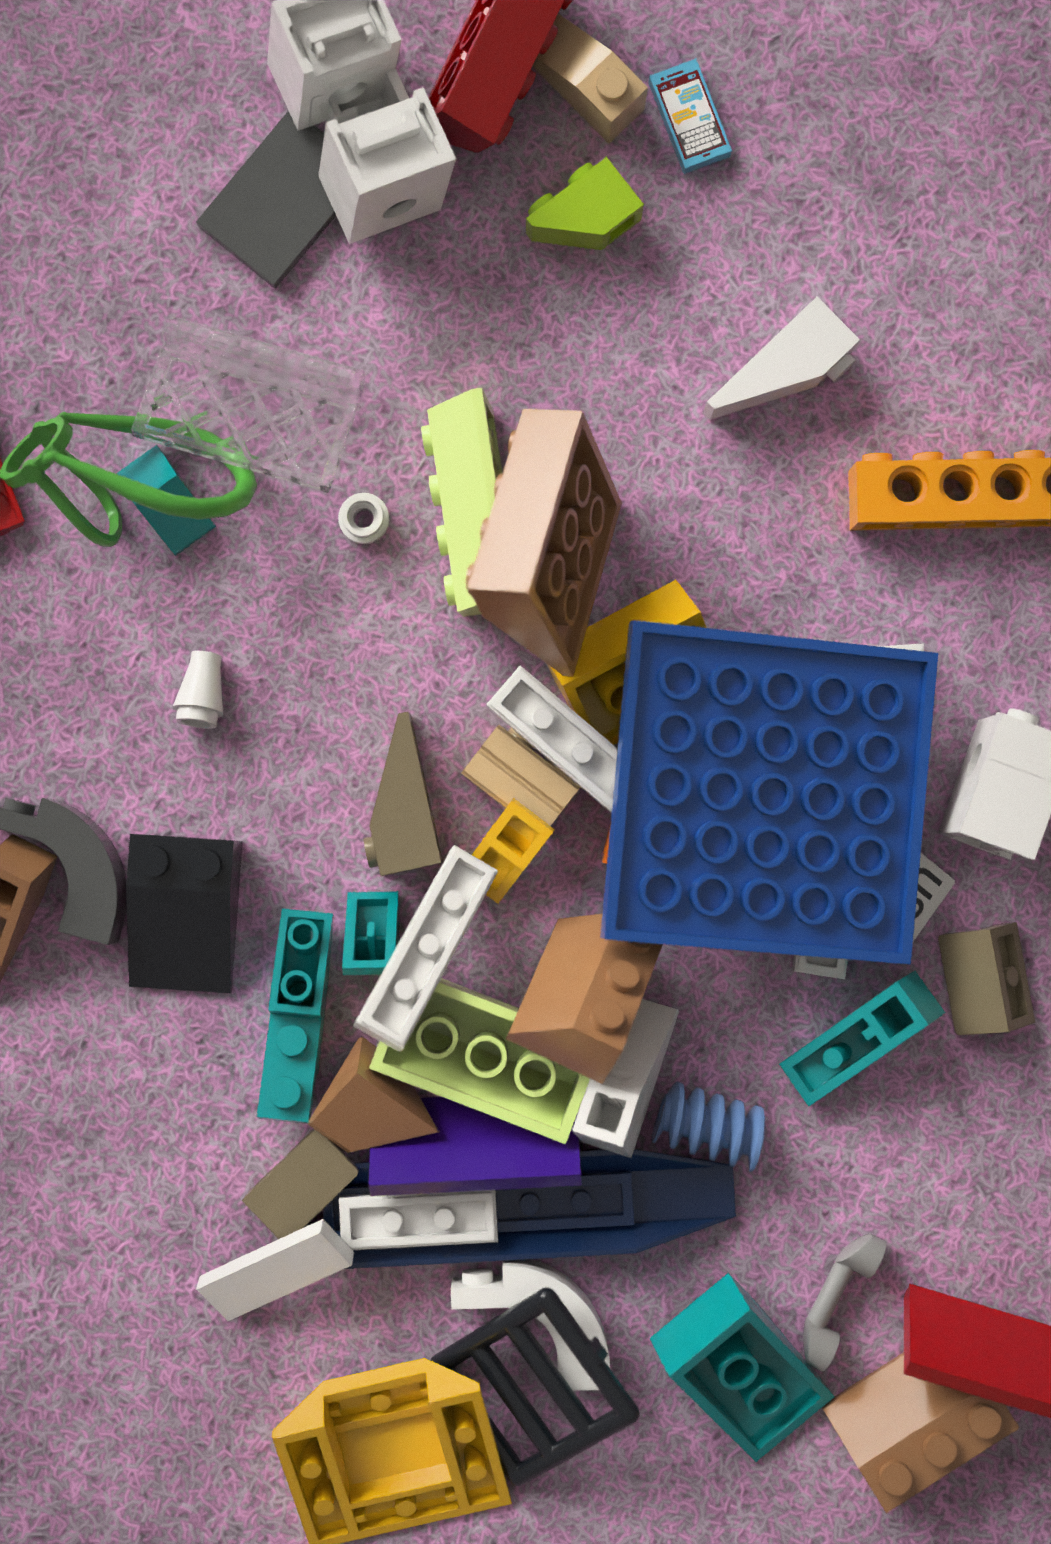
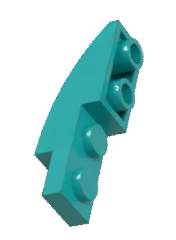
(296, 1016)

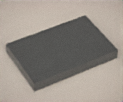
(273, 203)

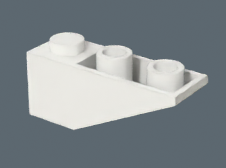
(616, 1109)

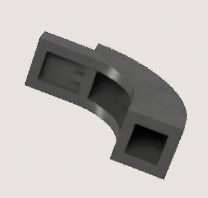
(93, 868)

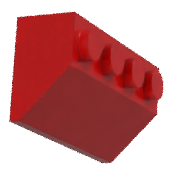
(492, 69)

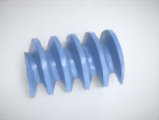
(711, 1124)

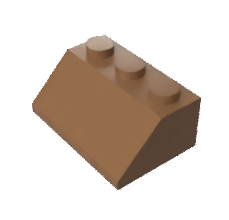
(584, 997)
(912, 1430)

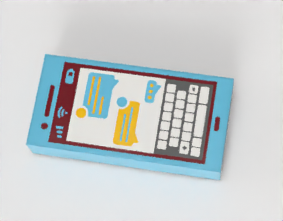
(690, 116)

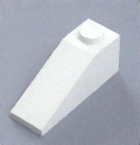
(793, 361)

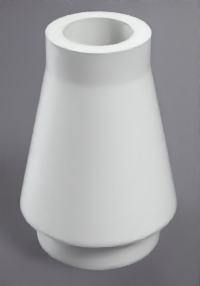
(200, 694)

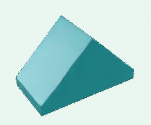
(157, 471)
(370, 932)

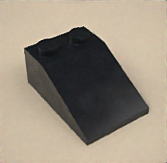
(182, 912)

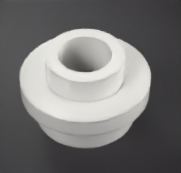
(361, 502)

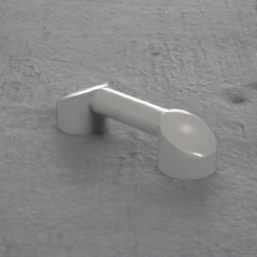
(859, 1256)

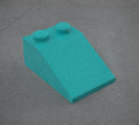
(740, 1368)

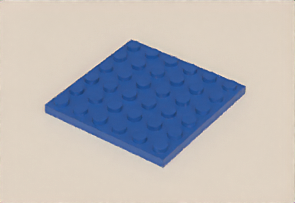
(769, 794)

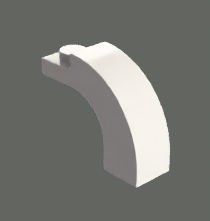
(520, 1280)

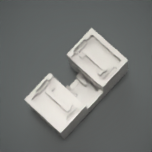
(380, 148)
(1003, 787)

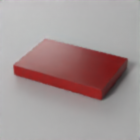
(977, 1350)

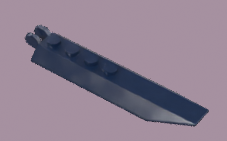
(616, 1210)

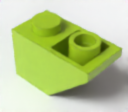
(588, 212)

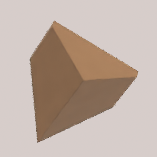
(369, 1107)

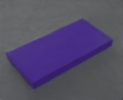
(472, 1155)

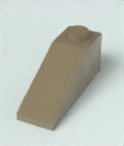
(402, 815)

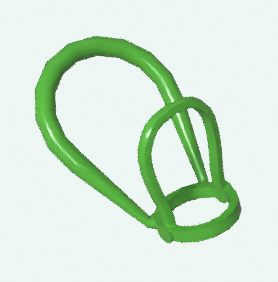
(100, 480)

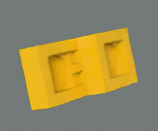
(511, 846)

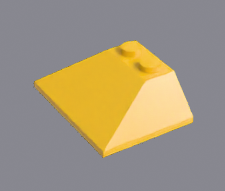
(390, 1452)

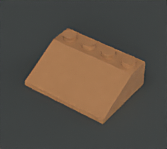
(546, 536)

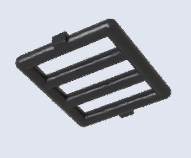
(588, 1353)

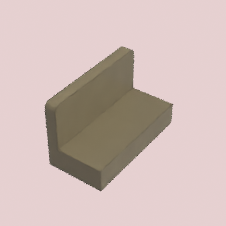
(986, 980)
(301, 1185)

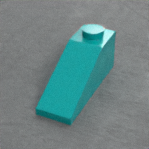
(862, 1038)

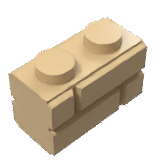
(511, 769)

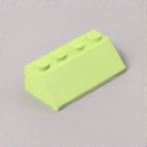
(467, 465)
(465, 1057)

